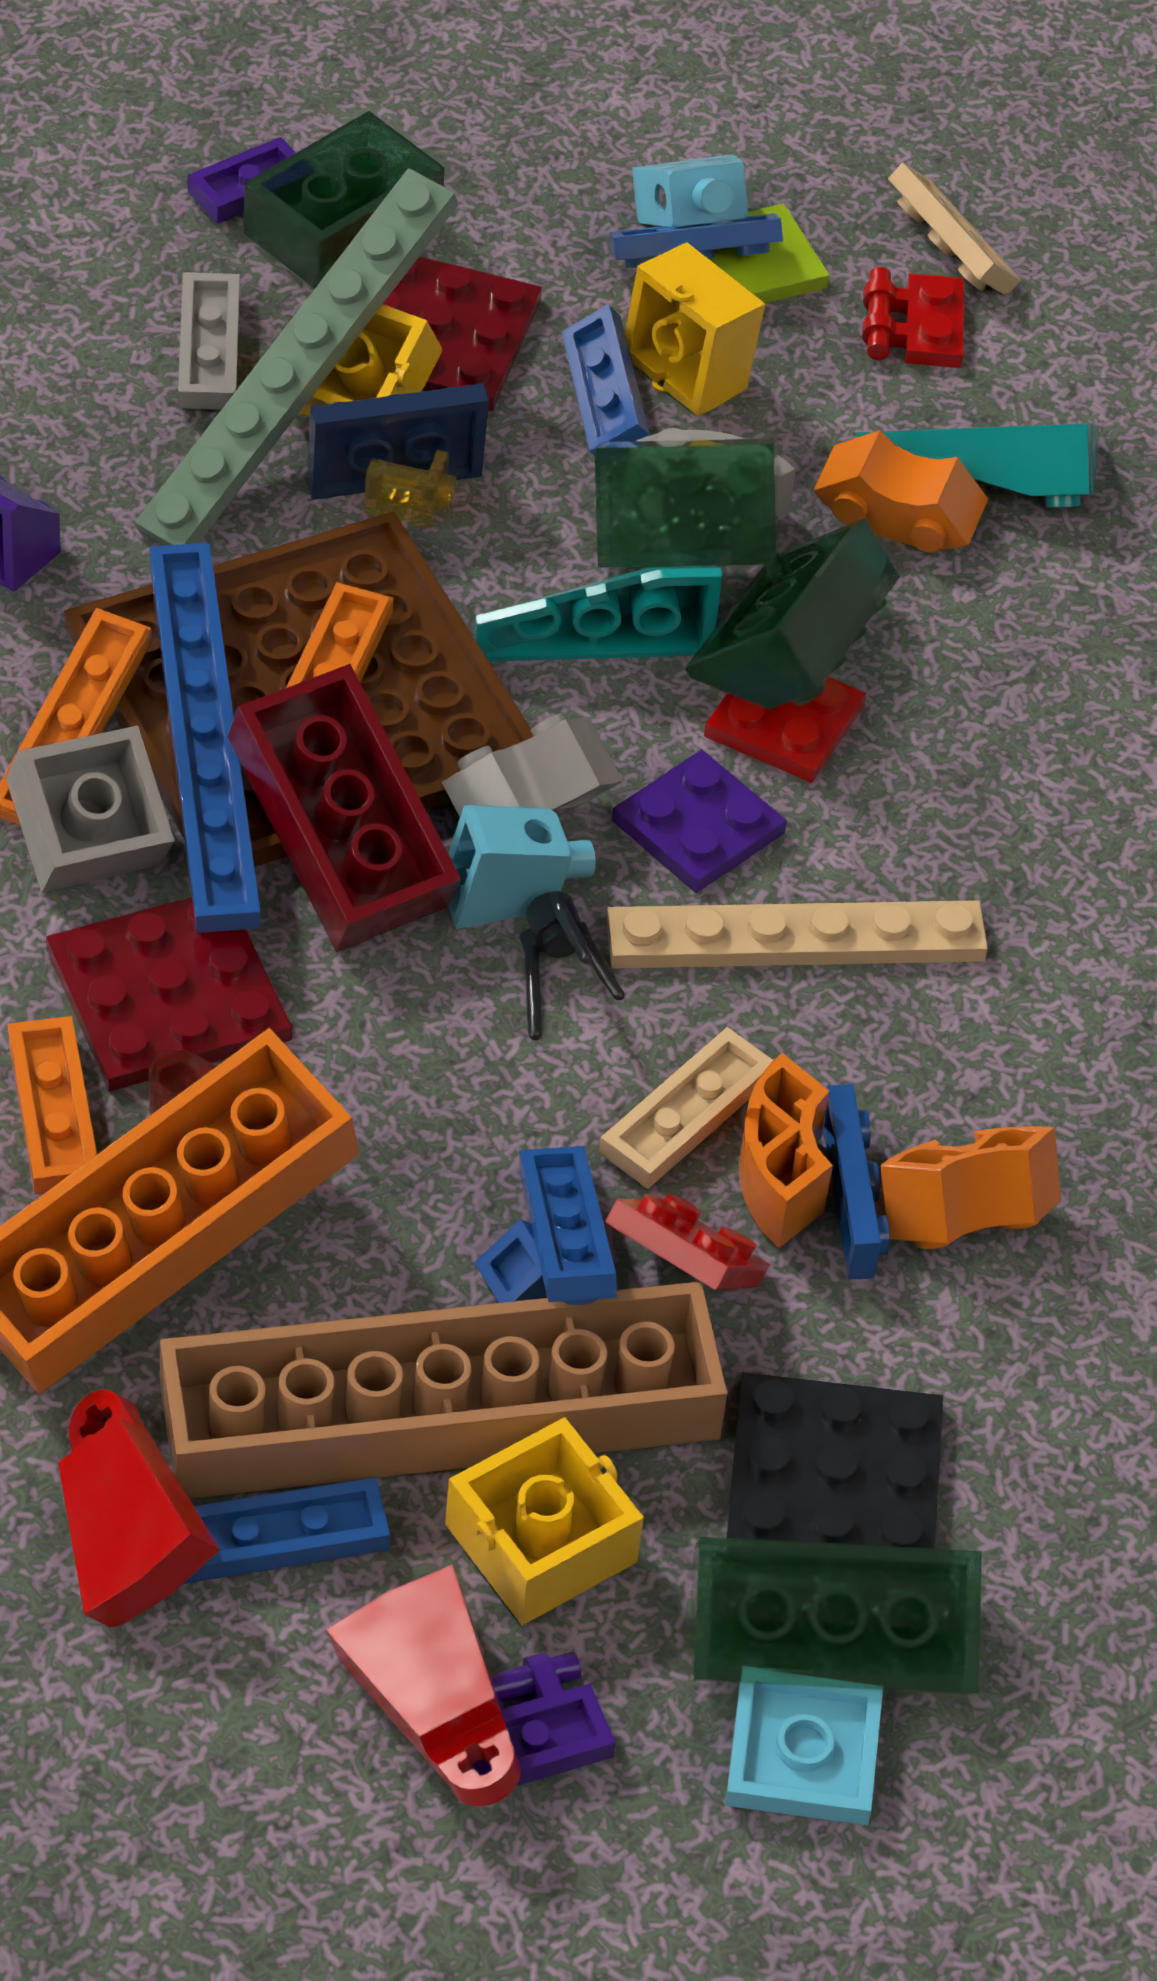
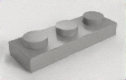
(208, 340)

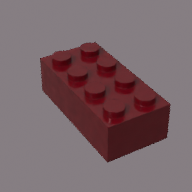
(343, 807)

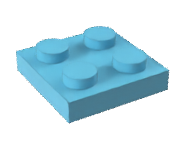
(805, 1751)

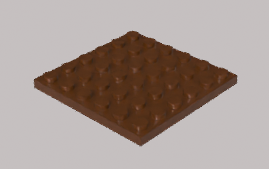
(422, 681)

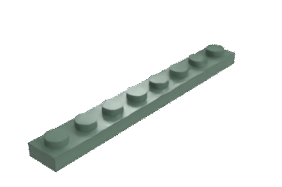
(297, 361)

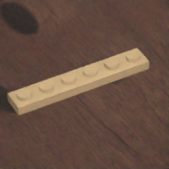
(796, 934)

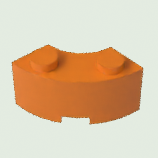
(901, 494)
(779, 1160)
(952, 1190)

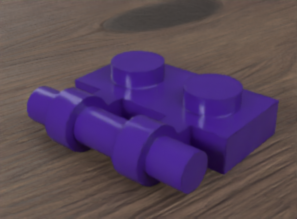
(559, 1726)

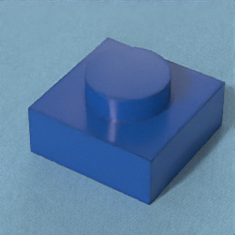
(513, 1266)

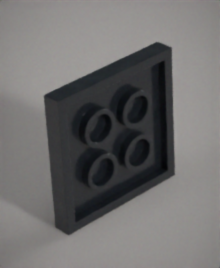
(834, 1463)

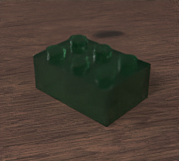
(325, 193)
(687, 503)

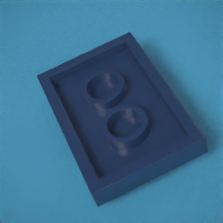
(398, 431)

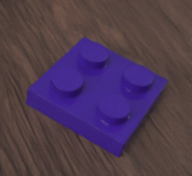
(699, 820)

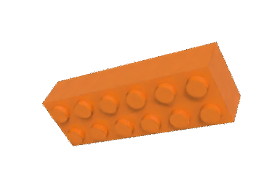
(164, 1206)

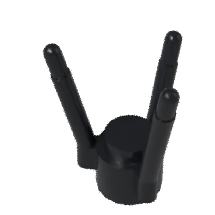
(559, 933)

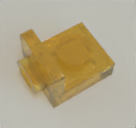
(409, 491)

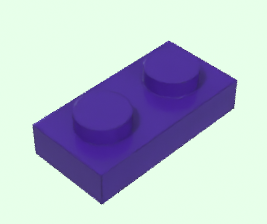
(222, 185)

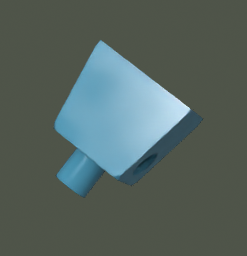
(694, 191)
(510, 860)

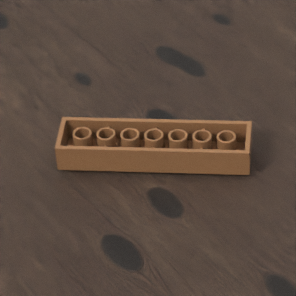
(437, 1388)

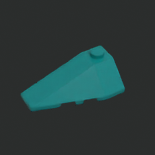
(1024, 459)
(619, 617)

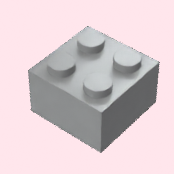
(89, 808)

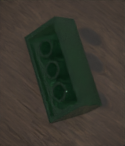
(798, 619)
(836, 1615)

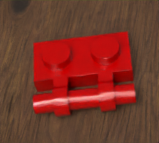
(933, 318)

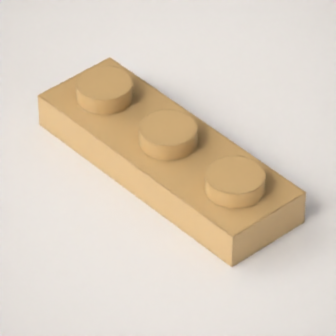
(952, 231)
(685, 1108)

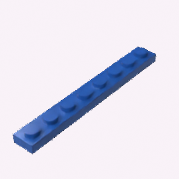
(200, 721)

